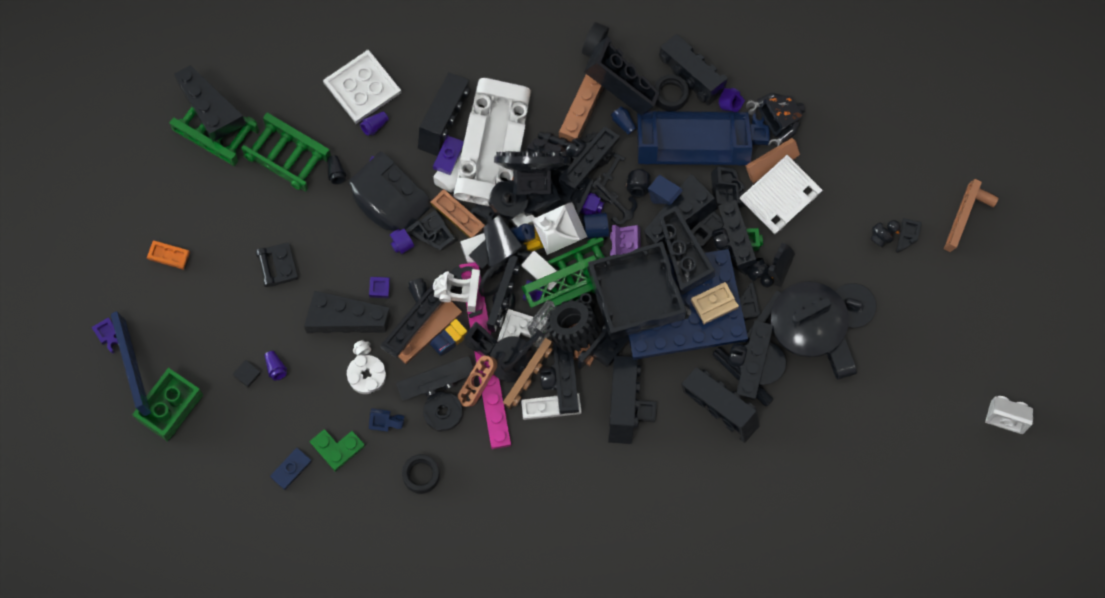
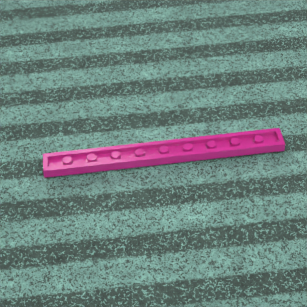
(492, 393)

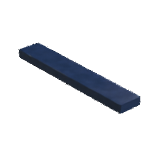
(130, 363)

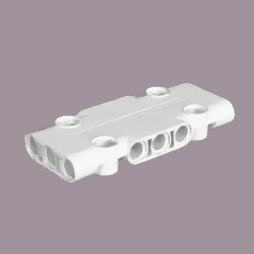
(488, 132)

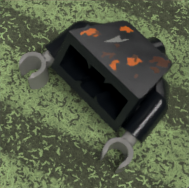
(780, 115)

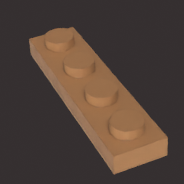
(532, 368)

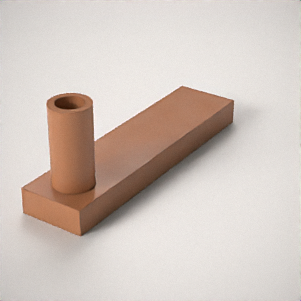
(972, 192)
(436, 324)

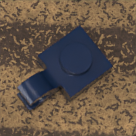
(382, 420)

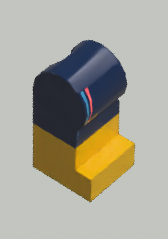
(528, 235)
(449, 338)

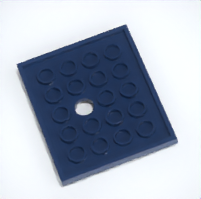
(691, 332)

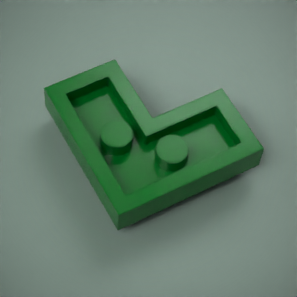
(337, 453)

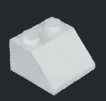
(1009, 415)

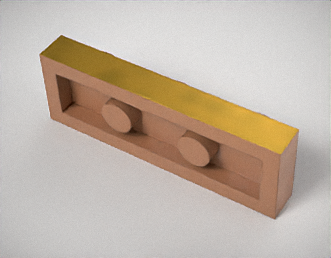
(457, 214)

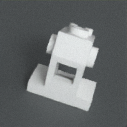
(443, 284)

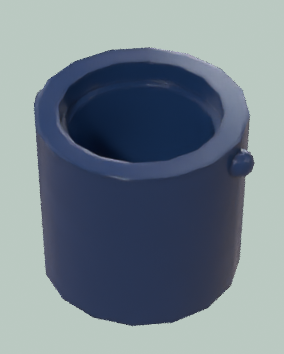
(596, 225)

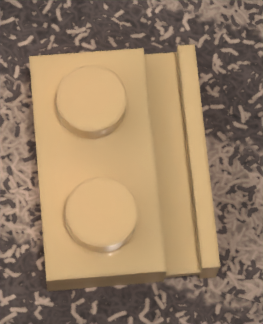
(714, 303)

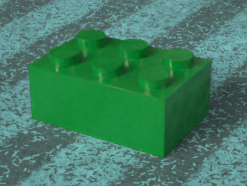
(169, 404)

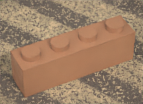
(581, 109)

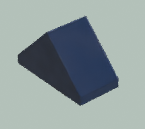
(663, 191)

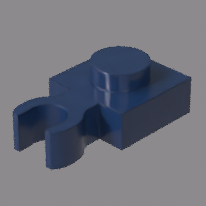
(759, 132)

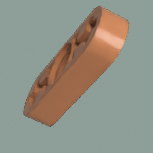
(480, 366)

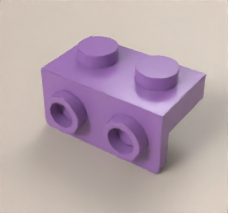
(624, 239)

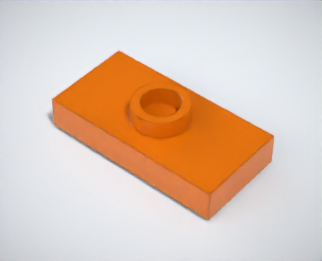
(168, 255)

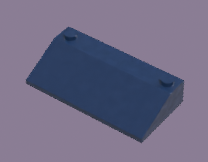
(694, 138)

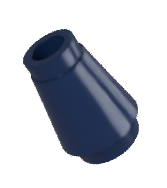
(623, 120)

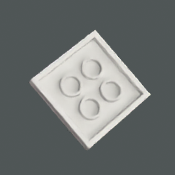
(362, 86)

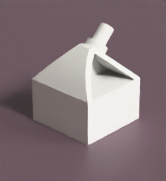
(559, 228)

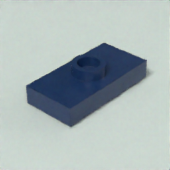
(290, 468)

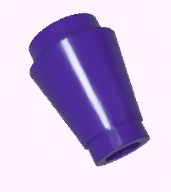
(373, 123)
(275, 366)

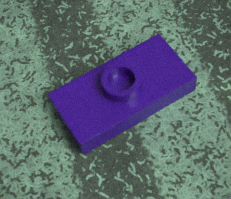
(448, 155)

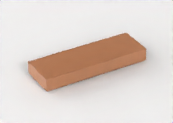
(766, 162)

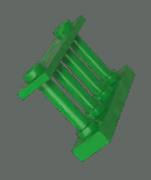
(287, 134)
(198, 136)
(592, 245)

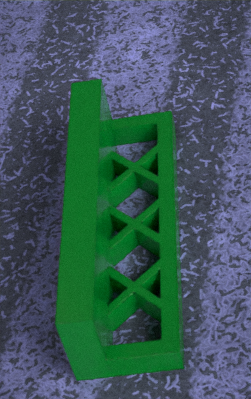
(553, 277)

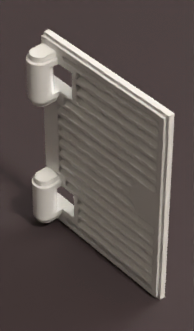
(780, 194)

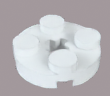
(370, 384)

